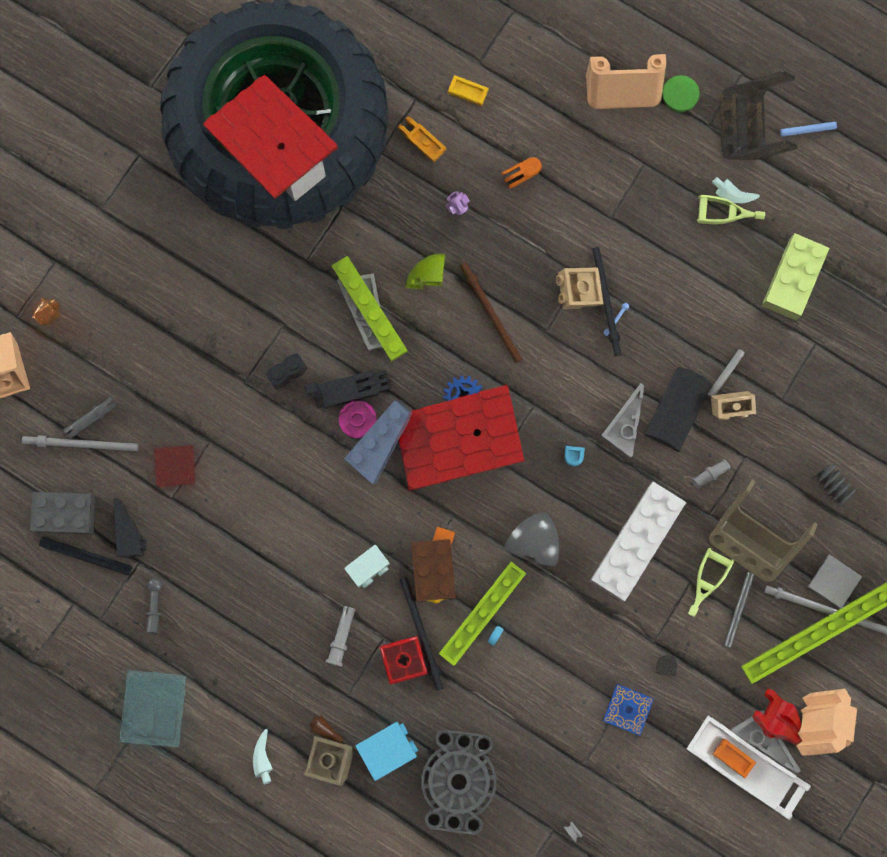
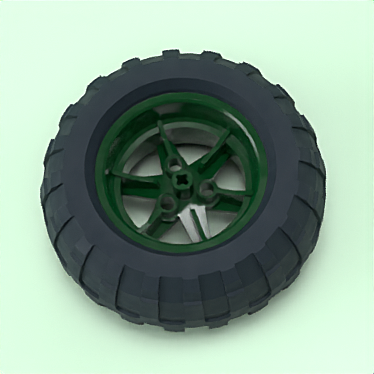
(274, 42)

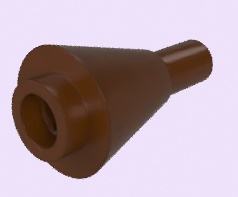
(323, 728)

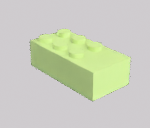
(795, 277)

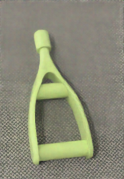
(733, 208)
(703, 584)

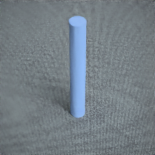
(808, 129)

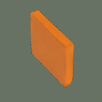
(442, 534)

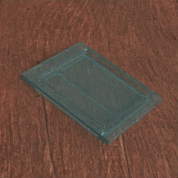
(153, 708)

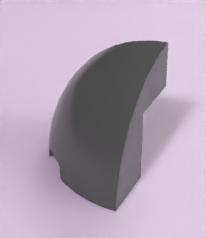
(536, 539)

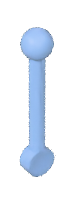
(625, 306)

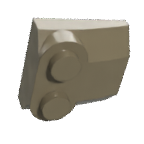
(329, 761)

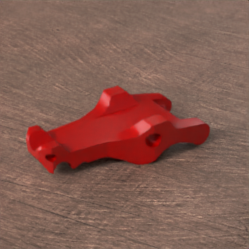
(779, 719)

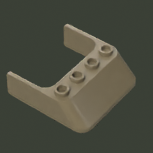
(754, 544)

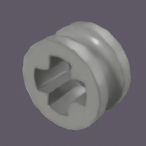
(573, 831)

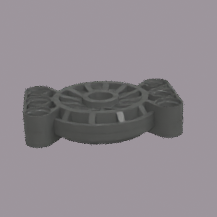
(462, 801)

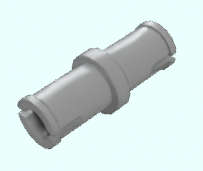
(711, 474)

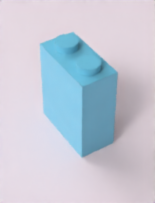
(387, 750)

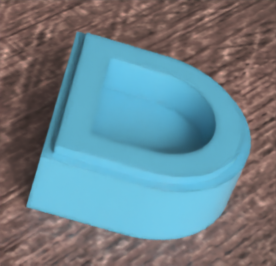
(573, 455)
(495, 635)

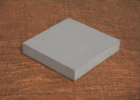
(834, 581)

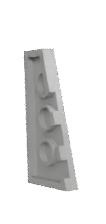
(366, 333)

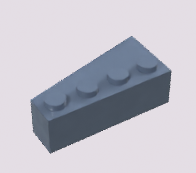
(377, 445)

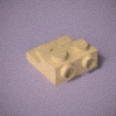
(579, 288)

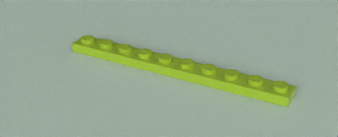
(816, 634)

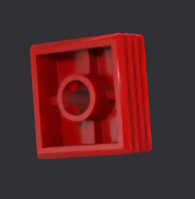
(392, 653)

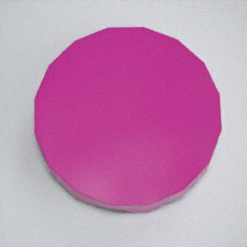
(356, 418)

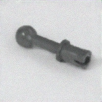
(154, 586)

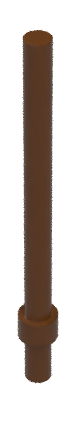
(472, 280)

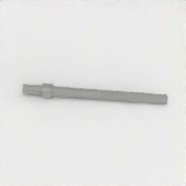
(43, 441)

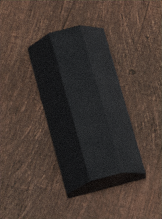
(678, 408)

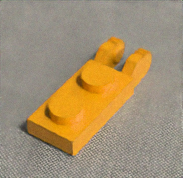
(422, 139)

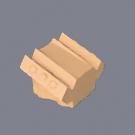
(827, 722)

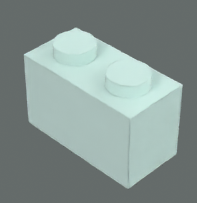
(367, 566)

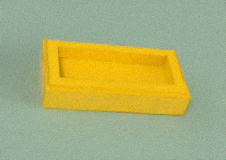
(468, 90)

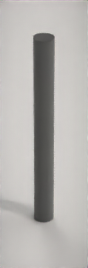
(738, 610)

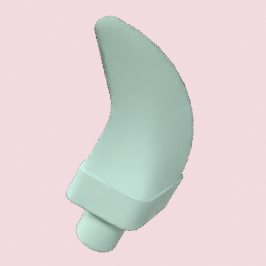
(730, 192)
(260, 760)

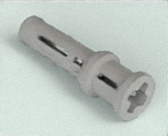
(338, 646)

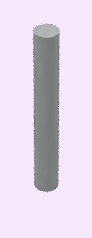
(726, 373)

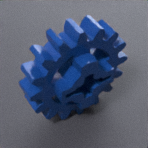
(457, 384)

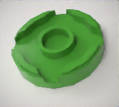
(680, 93)

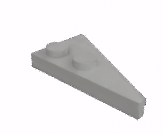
(623, 428)
(773, 747)

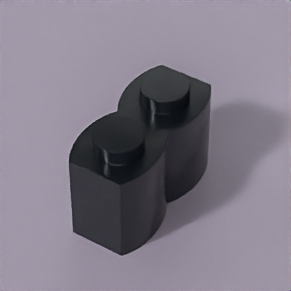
(291, 368)

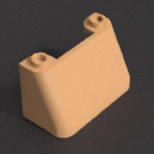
(625, 87)

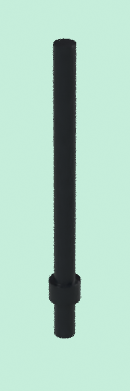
(614, 336)
(433, 669)

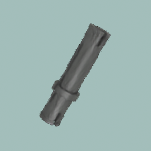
(89, 418)

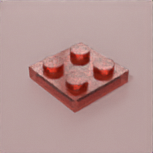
(174, 466)

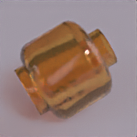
(46, 311)

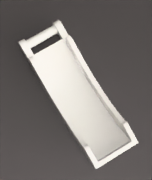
(766, 780)

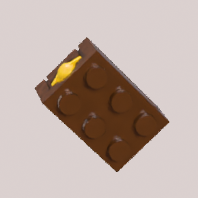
(433, 571)

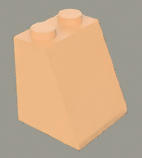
(12, 370)

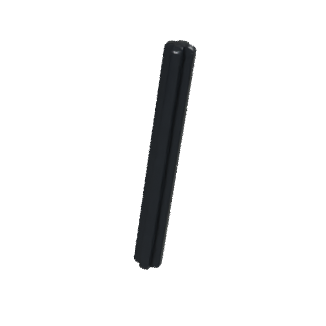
(85, 556)

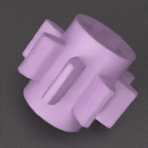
(457, 203)

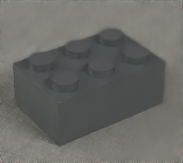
(62, 513)

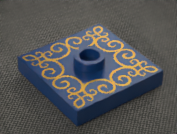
(628, 709)

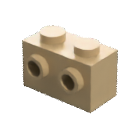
(733, 404)

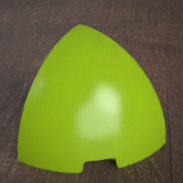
(426, 272)

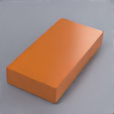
(734, 758)

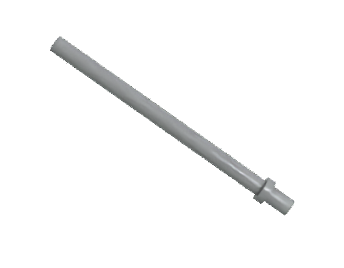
(779, 593)

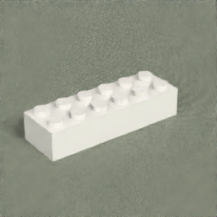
(637, 542)

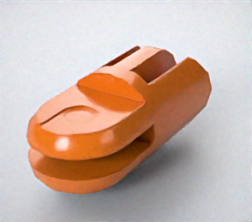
(527, 169)

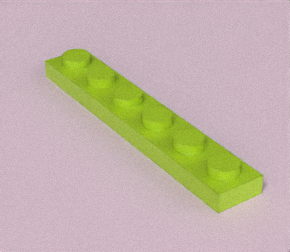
(369, 308)
(482, 613)

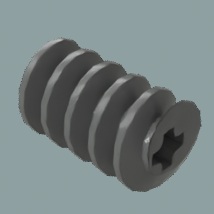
(835, 484)

